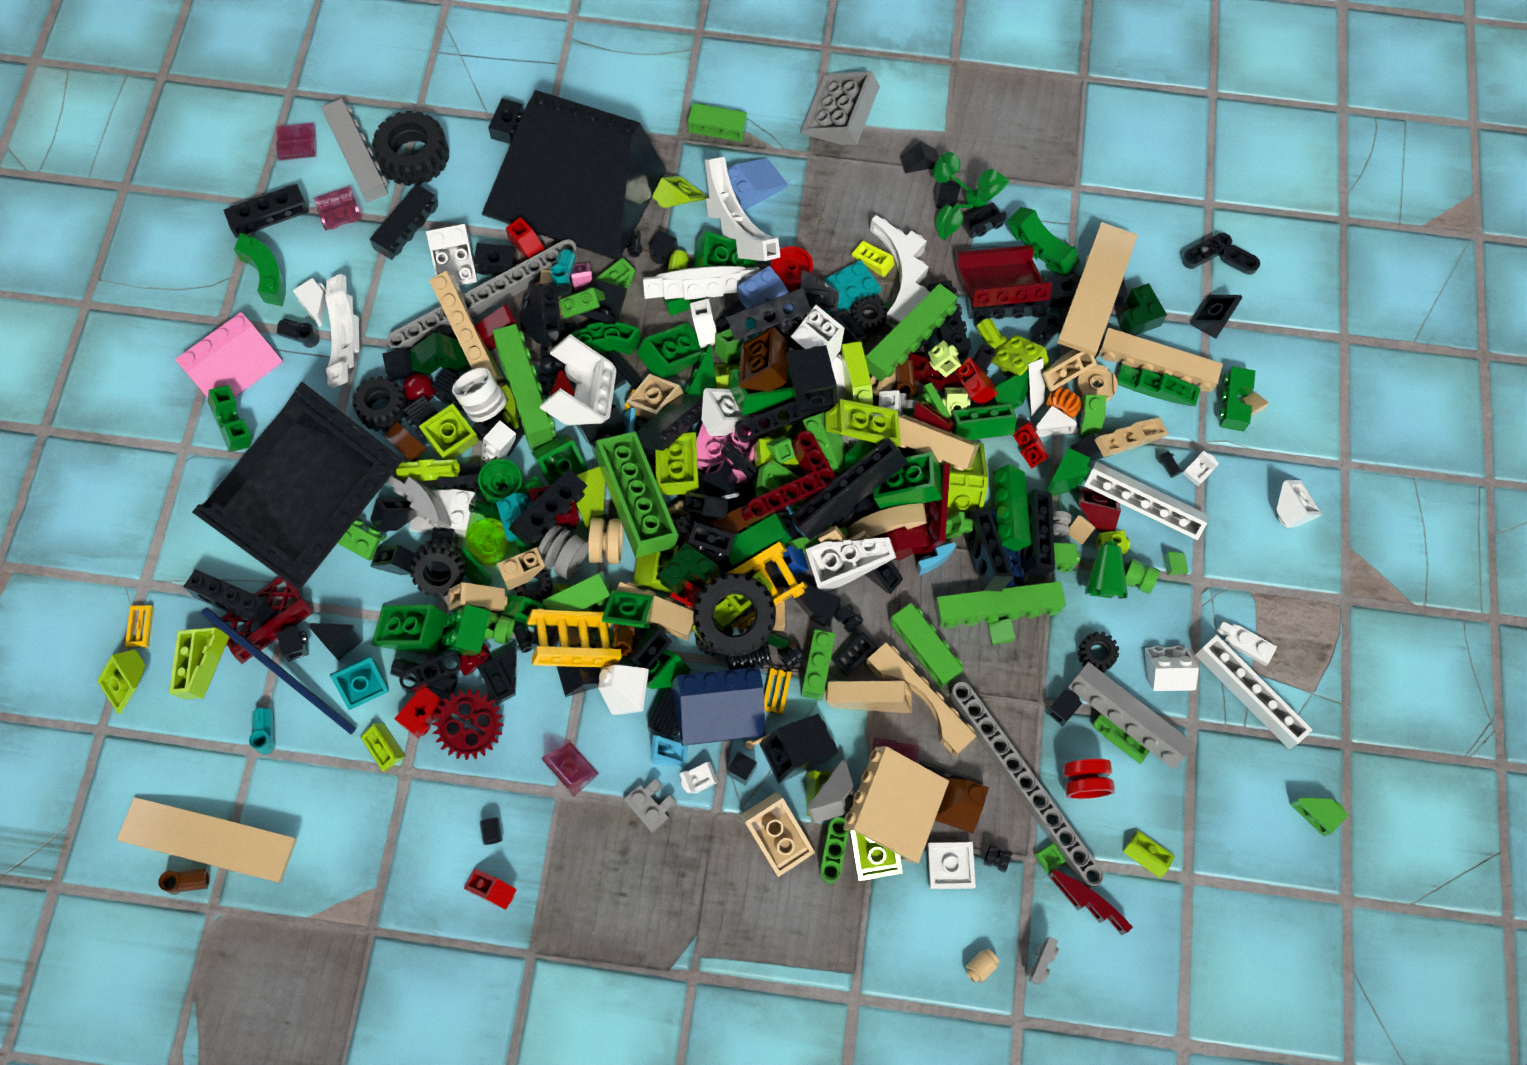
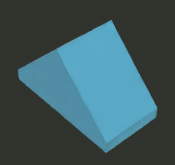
(668, 752)

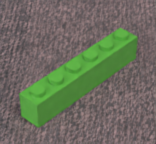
(910, 332)
(996, 605)

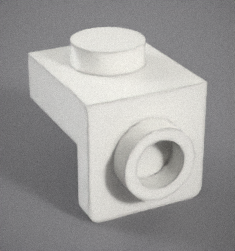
(1201, 468)
(698, 778)

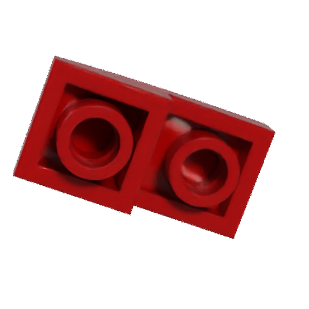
(1031, 444)

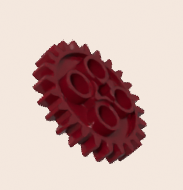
(478, 707)

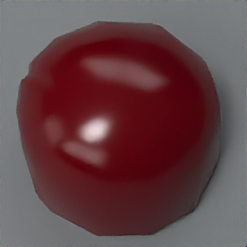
(418, 385)

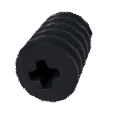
(758, 657)

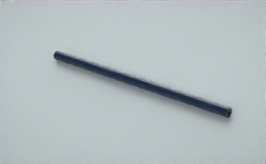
(279, 671)

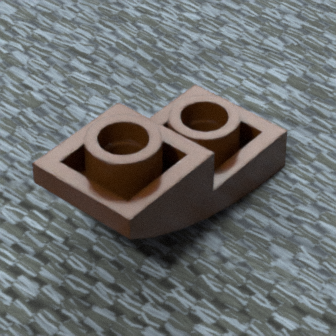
(405, 442)

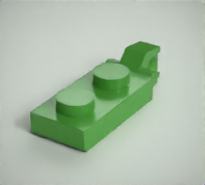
(1120, 738)

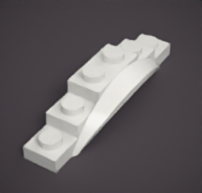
(697, 282)
(343, 331)

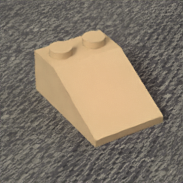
(777, 833)

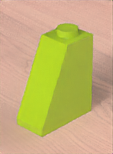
(594, 502)

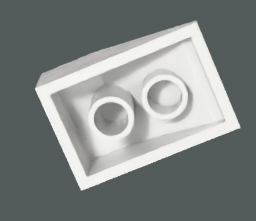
(456, 505)

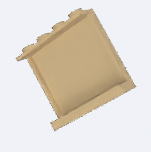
(896, 803)

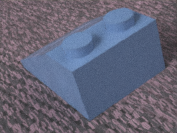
(755, 181)
(762, 286)

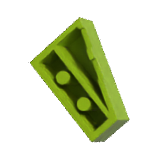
(195, 661)

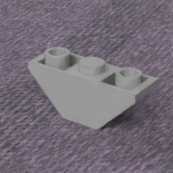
(834, 796)

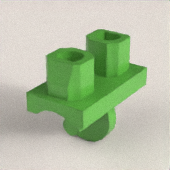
(957, 525)

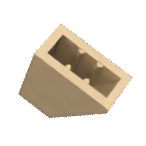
(479, 596)

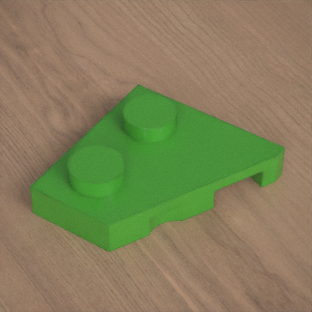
(619, 274)

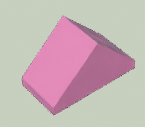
(581, 276)

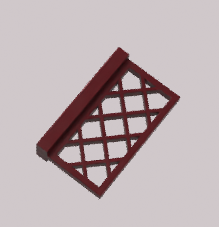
(937, 515)
(266, 634)

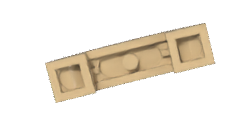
(890, 519)

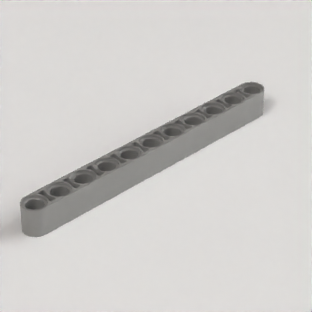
(473, 297)
(1026, 794)

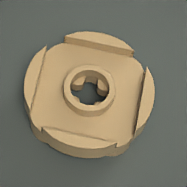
(1103, 376)

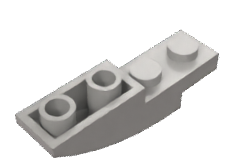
(423, 501)

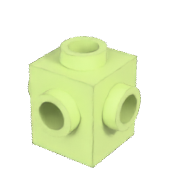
(944, 358)
(956, 399)

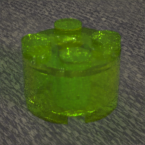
(493, 533)

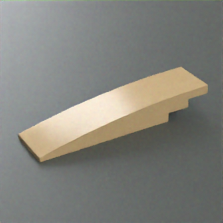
(1097, 289)
(207, 840)

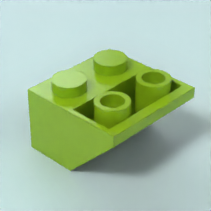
(649, 567)

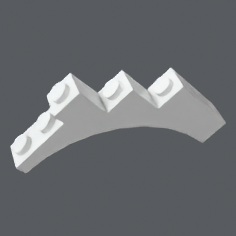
(723, 204)
(905, 251)

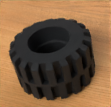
(373, 391)
(441, 552)

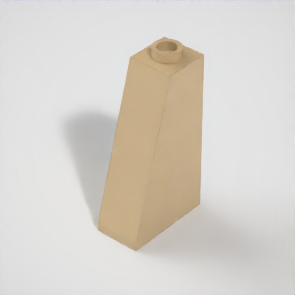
(870, 696)

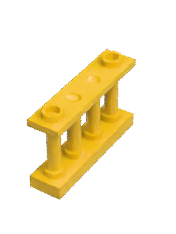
(757, 564)
(566, 655)

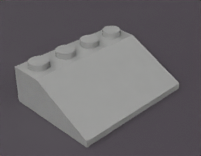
(841, 107)

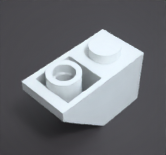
(704, 322)

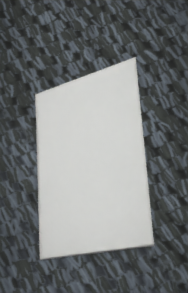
(1037, 386)

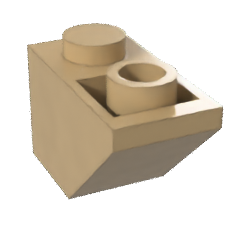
(521, 568)

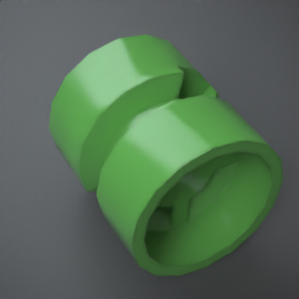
(1142, 576)
(502, 630)

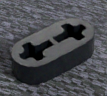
(1042, 329)

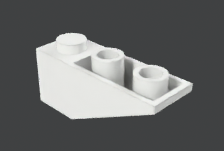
(497, 443)

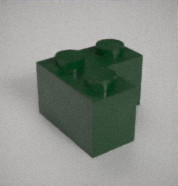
(1144, 311)
(438, 352)
(686, 566)

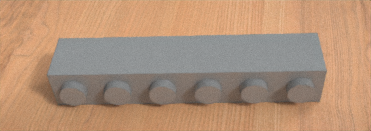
(353, 148)
(1131, 715)

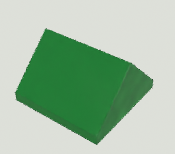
(629, 609)

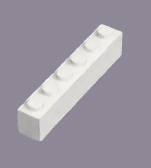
(1147, 500)
(1253, 692)

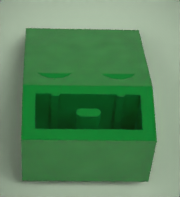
(465, 631)

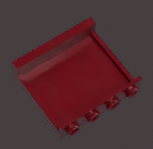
(1001, 276)

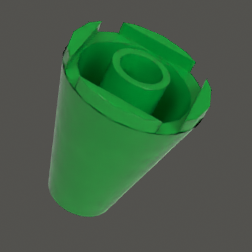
(1108, 573)

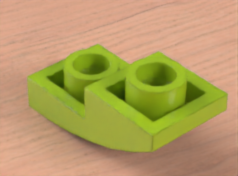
(510, 411)

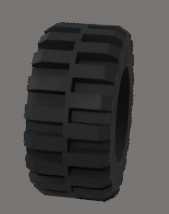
(409, 128)
(764, 614)

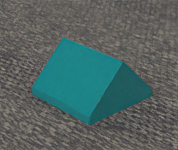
(359, 682)

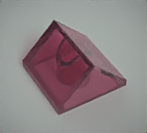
(570, 768)

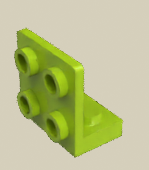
(1018, 354)

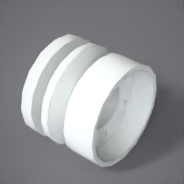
(479, 394)

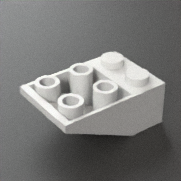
(452, 253)

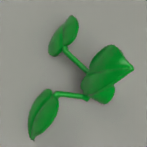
(989, 185)

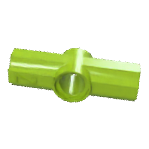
(992, 337)
(428, 469)

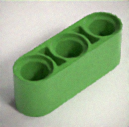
(834, 861)

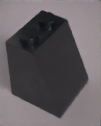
(812, 380)
(798, 747)

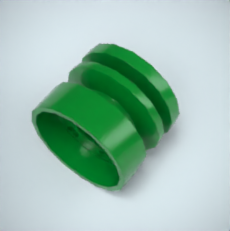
(495, 475)

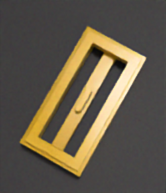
(147, 626)
(780, 674)

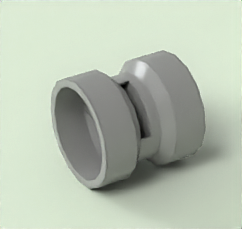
(1060, 524)

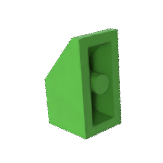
(1092, 414)
(1321, 813)

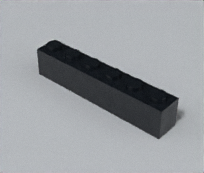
(849, 489)

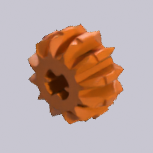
(1065, 401)

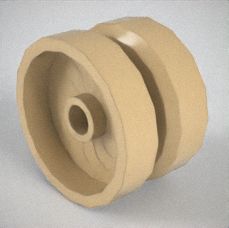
(602, 540)

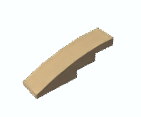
(1131, 437)

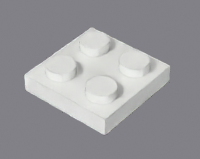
(951, 865)

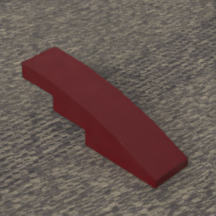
(926, 374)
(1082, 896)

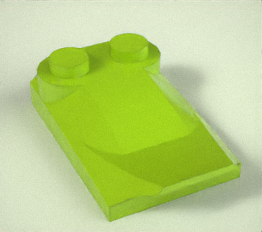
(863, 422)
(678, 466)

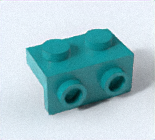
(510, 509)

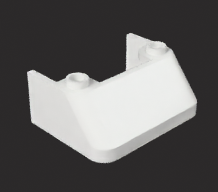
(594, 385)

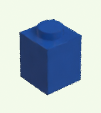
(795, 560)

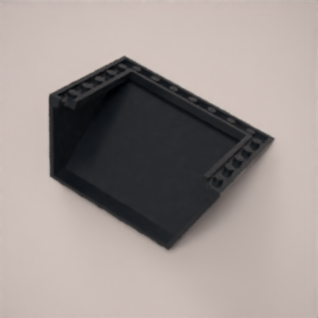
(576, 175)
(299, 487)

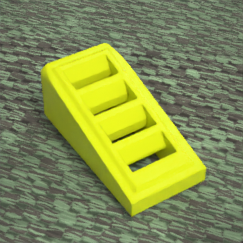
(884, 263)

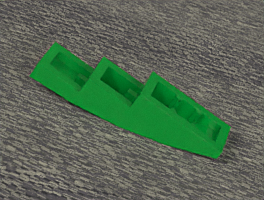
(1161, 387)

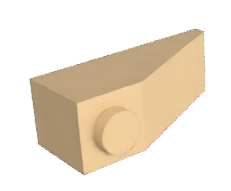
(1067, 368)

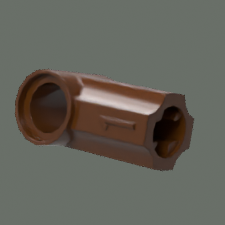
(906, 376)
(623, 638)
(185, 881)

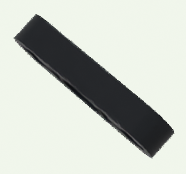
(1202, 257)
(543, 375)

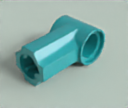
(563, 267)
(262, 729)

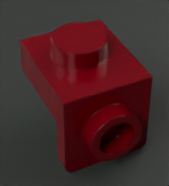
(470, 662)

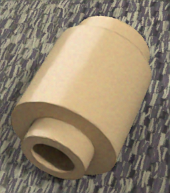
(982, 966)

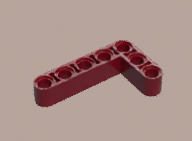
(795, 488)

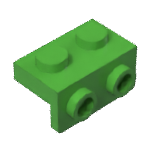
(581, 302)
(774, 476)
(362, 539)

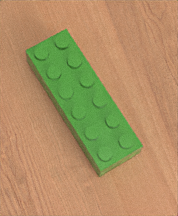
(524, 386)
(635, 494)

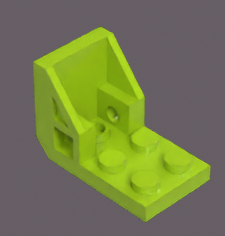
(969, 486)

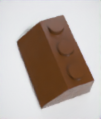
(764, 361)

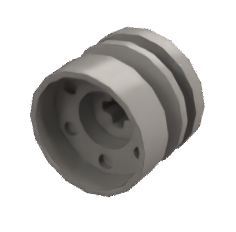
(563, 551)

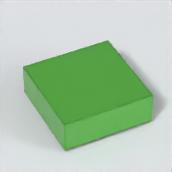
(1050, 858)

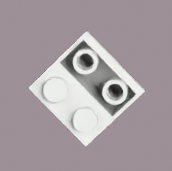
(820, 330)
(1171, 668)

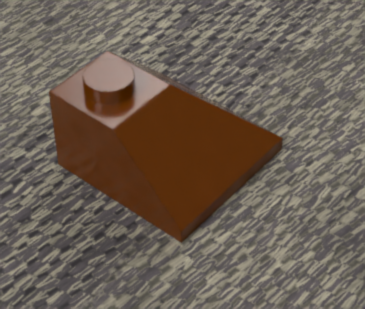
(962, 804)

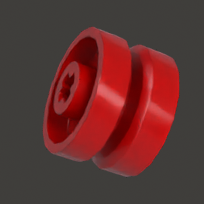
(790, 266)
(1088, 779)

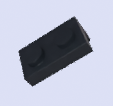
(982, 220)
(467, 476)

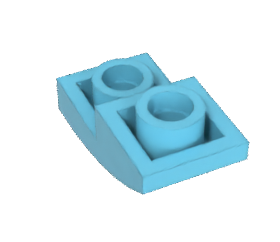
(941, 554)

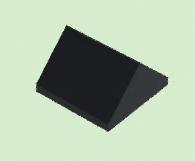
(1215, 313)
(337, 637)
(578, 679)

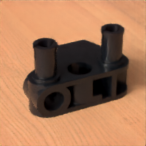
(537, 318)

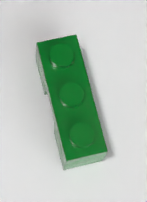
(224, 411)
(1233, 413)

